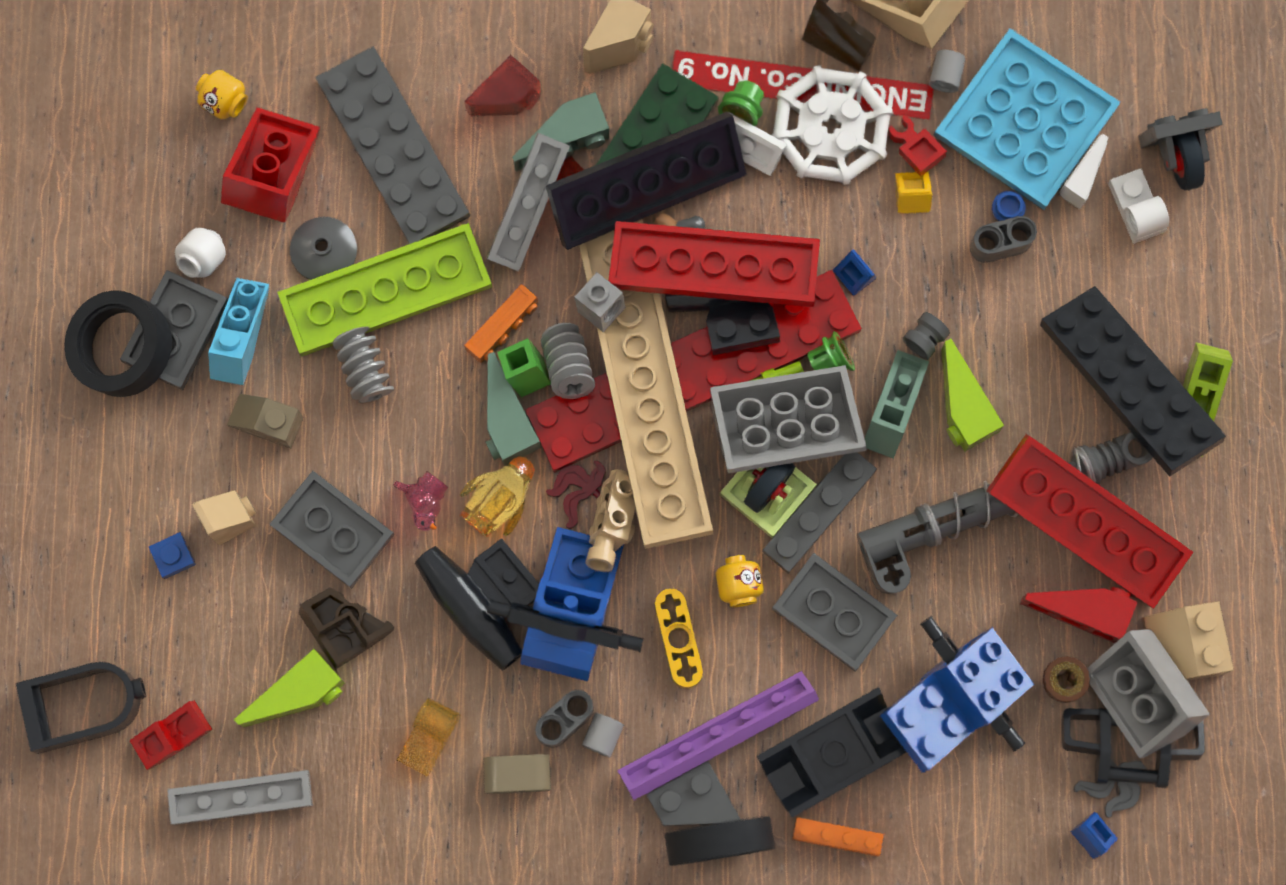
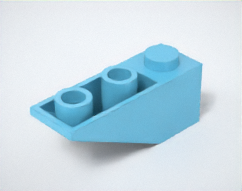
(238, 332)

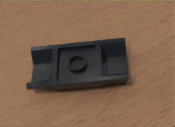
(831, 754)

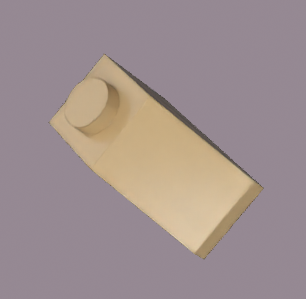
(225, 515)

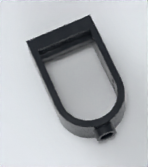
(35, 713)

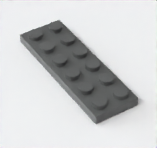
(392, 146)

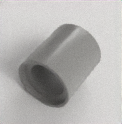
(947, 71)
(602, 735)

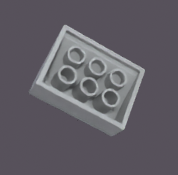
(786, 419)

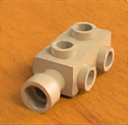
(613, 519)

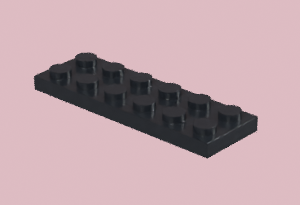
(646, 180)
(1132, 381)

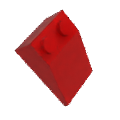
(269, 165)

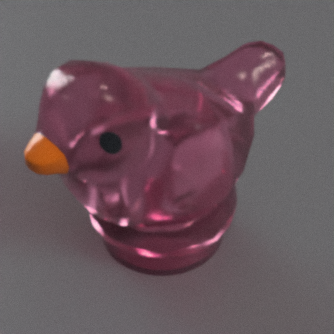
(424, 499)

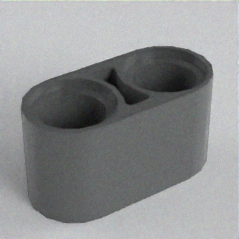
(1002, 237)
(560, 714)

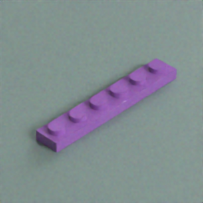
(718, 735)

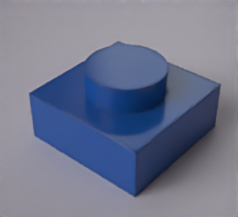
(172, 555)

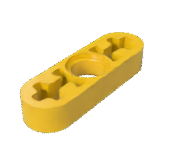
(681, 611)

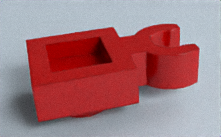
(919, 149)

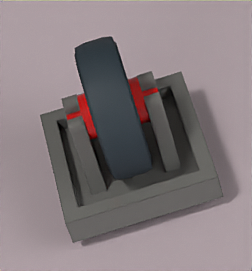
(1183, 144)

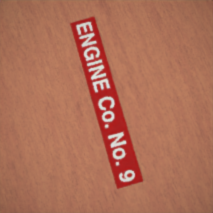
(724, 73)

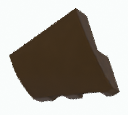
(838, 35)
(341, 626)

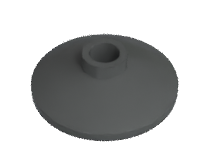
(338, 255)

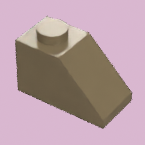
(266, 419)

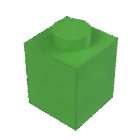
(524, 367)

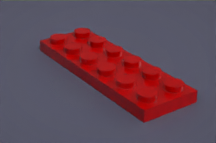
(714, 263)
(1089, 521)

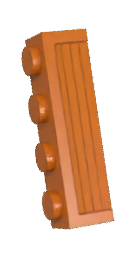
(501, 323)
(837, 836)

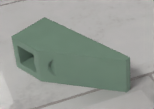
(575, 123)

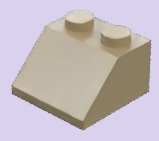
(618, 36)
(1194, 639)

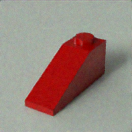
(1092, 610)

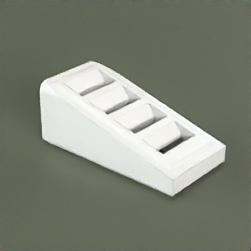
(1079, 184)

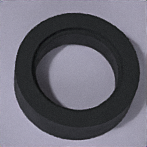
(82, 331)
(719, 841)

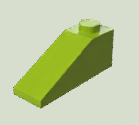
(1207, 376)
(967, 407)
(300, 689)

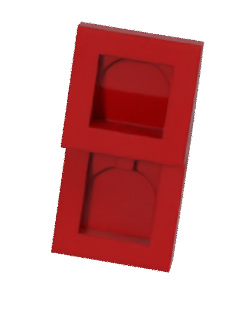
(170, 735)

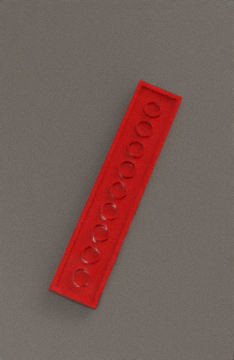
(586, 425)

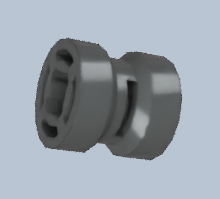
(926, 335)

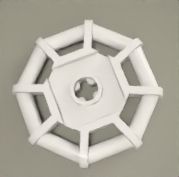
(846, 113)

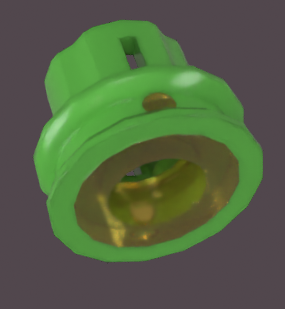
(743, 102)
(831, 354)

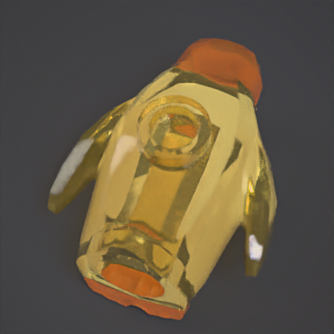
(498, 497)

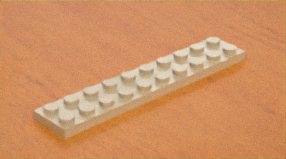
(650, 412)

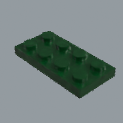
(664, 108)

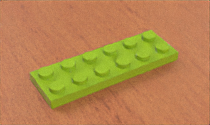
(385, 288)

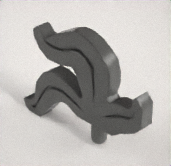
(1128, 791)

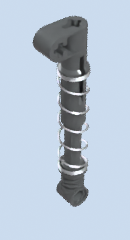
(978, 508)

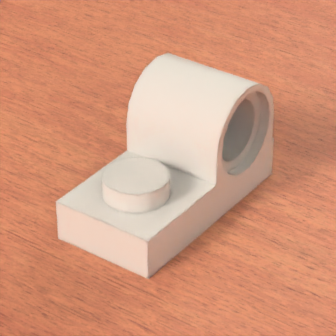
(1141, 212)

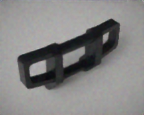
(1102, 749)

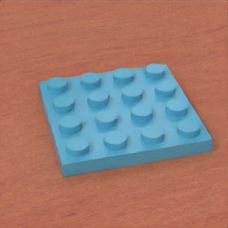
(1027, 119)

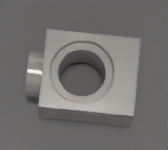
(600, 302)

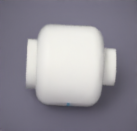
(200, 253)

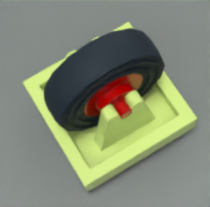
(768, 495)

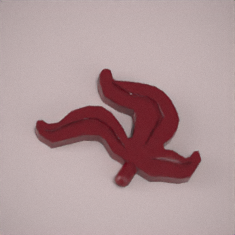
(577, 476)

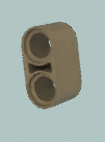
(517, 774)

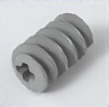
(567, 361)
(361, 366)

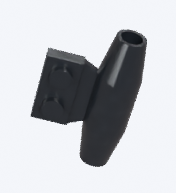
(731, 323)
(466, 596)

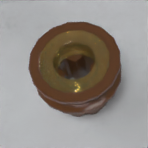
(1077, 675)

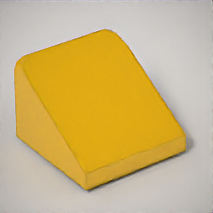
(913, 192)

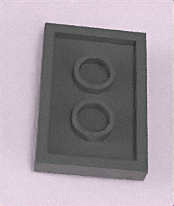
(191, 316)
(332, 529)
(834, 612)

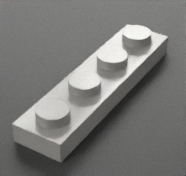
(527, 202)
(240, 797)

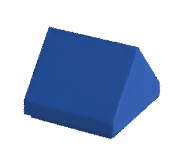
(854, 272)
(1094, 835)

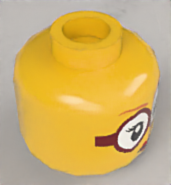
(221, 94)
(739, 581)

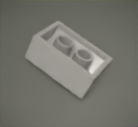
(1145, 692)

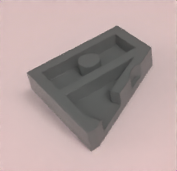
(693, 799)

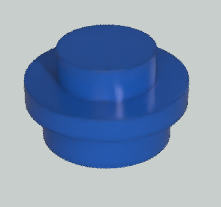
(1008, 205)

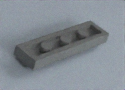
(819, 510)

